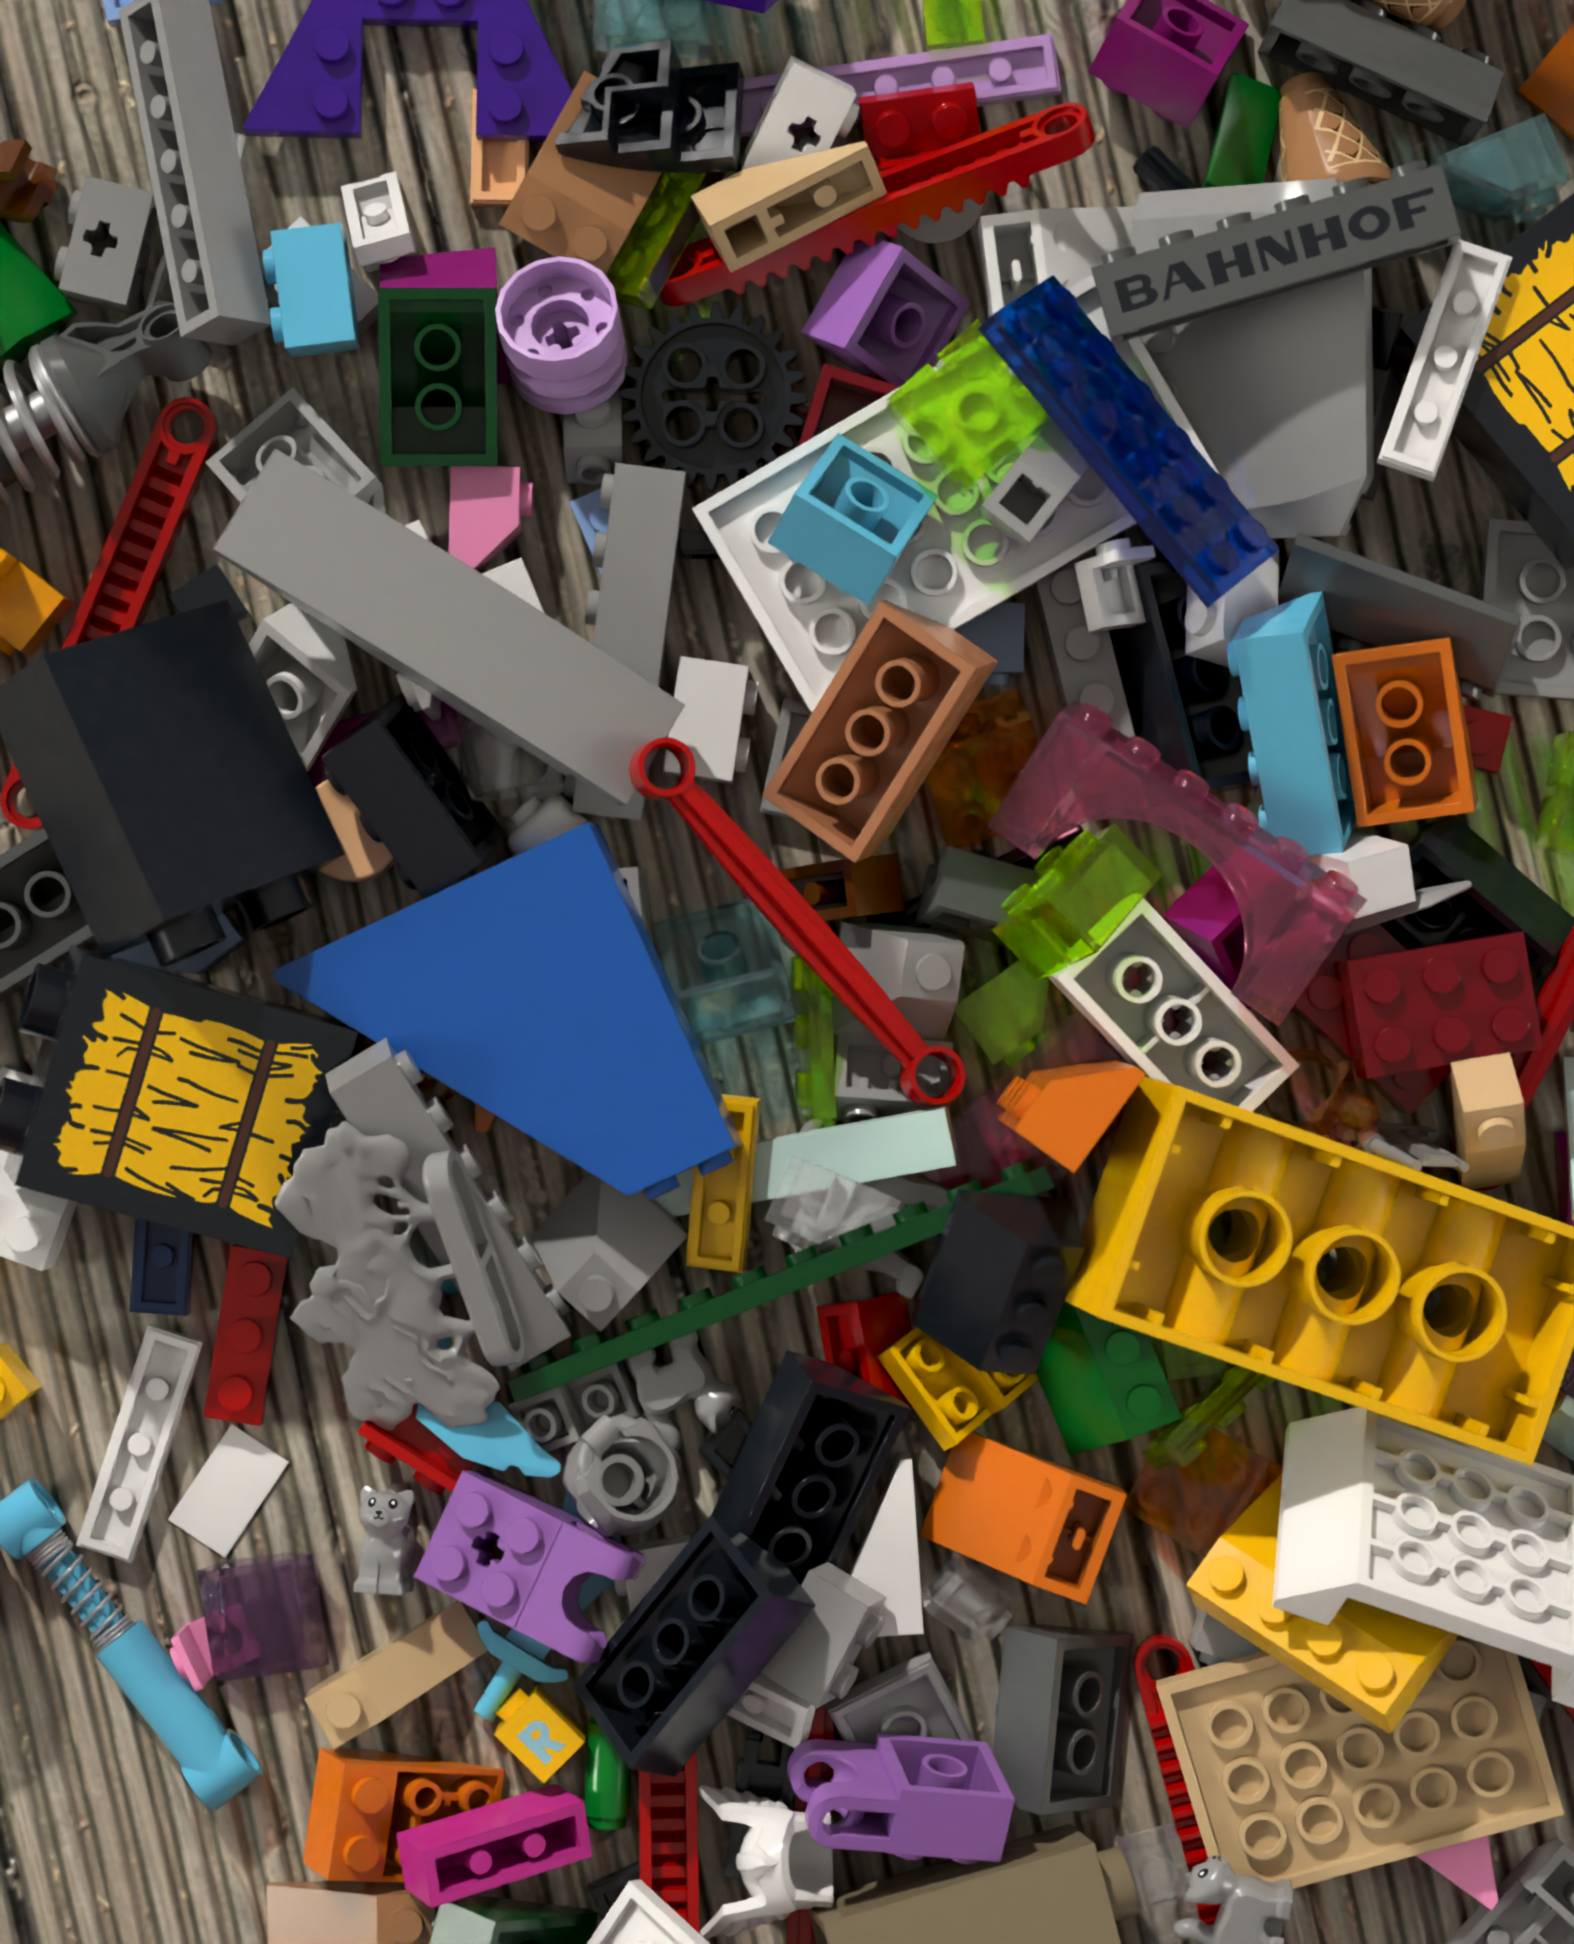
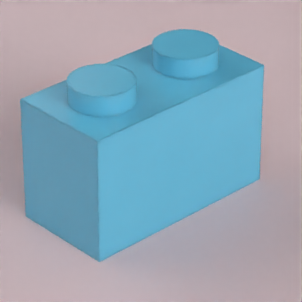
(313, 290)

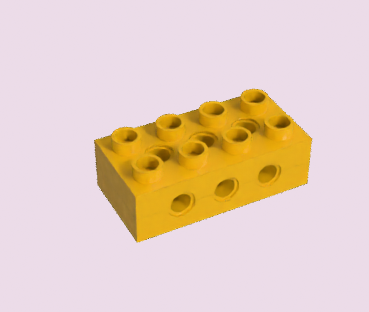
(1471, 1372)

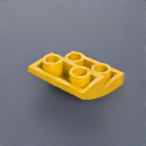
(946, 1389)

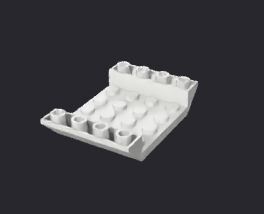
(1428, 1535)

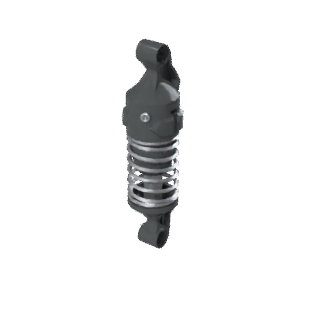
(87, 384)

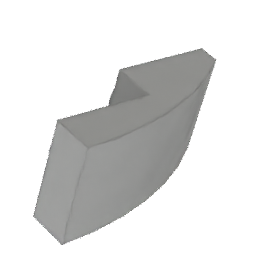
(570, 1409)

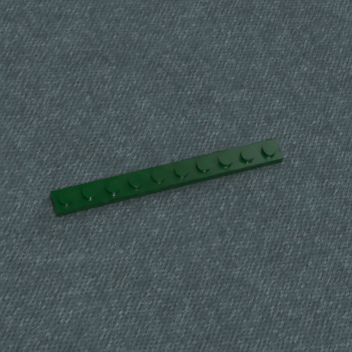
(757, 1287)

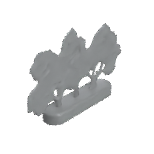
(387, 1300)

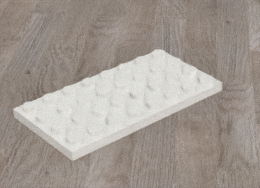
(952, 564)

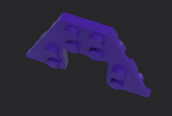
(320, 73)

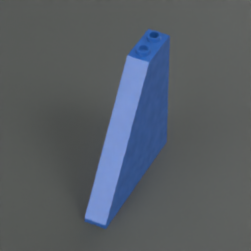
(542, 1009)

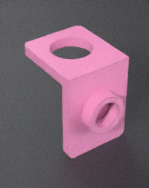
(192, 1654)

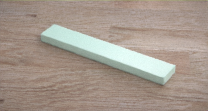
(857, 1150)

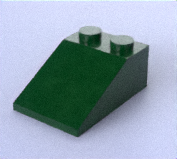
(438, 376)
(510, 1922)

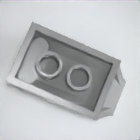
(305, 437)

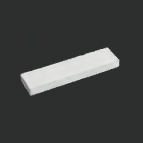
(1444, 360)
(140, 1443)

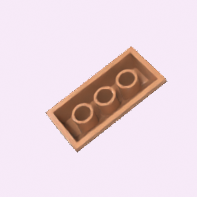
(879, 729)

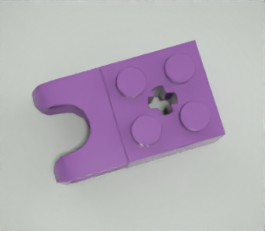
(541, 1567)
(906, 1797)

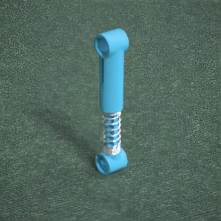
(210, 1755)

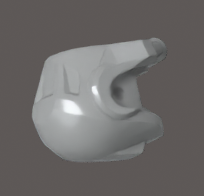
(622, 1475)

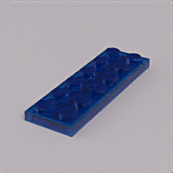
(1129, 439)

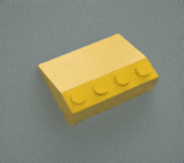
(1361, 1658)

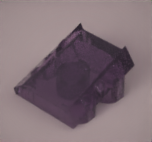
(263, 1616)

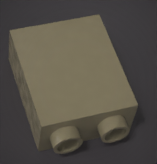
(1041, 1892)

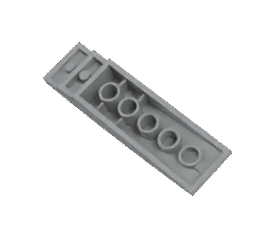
(446, 627)

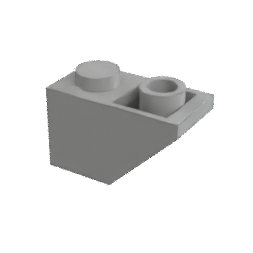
(1035, 486)

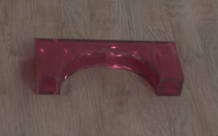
(1286, 902)

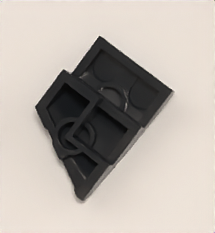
(657, 114)

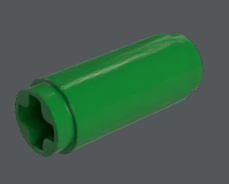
(606, 1782)

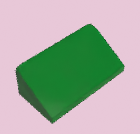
(1243, 133)

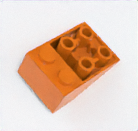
(1024, 1515)
(373, 1795)

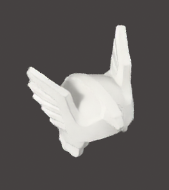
(776, 1861)

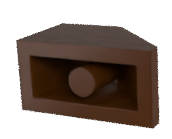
(850, 889)

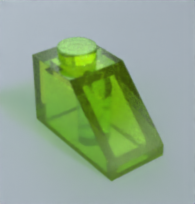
(1005, 1013)

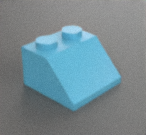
(852, 519)

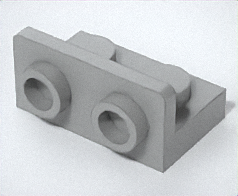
(870, 1083)

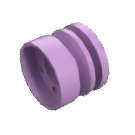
(562, 335)

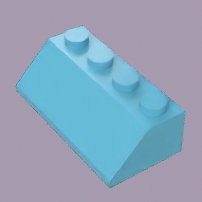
(1294, 724)

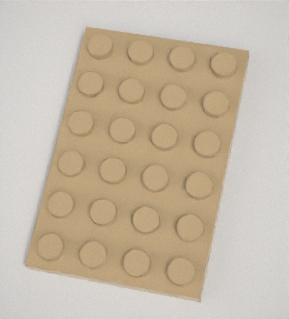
(1317, 1791)

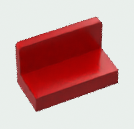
(861, 1330)

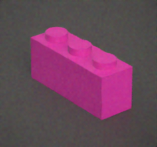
(494, 1845)

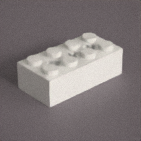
(1209, 1015)

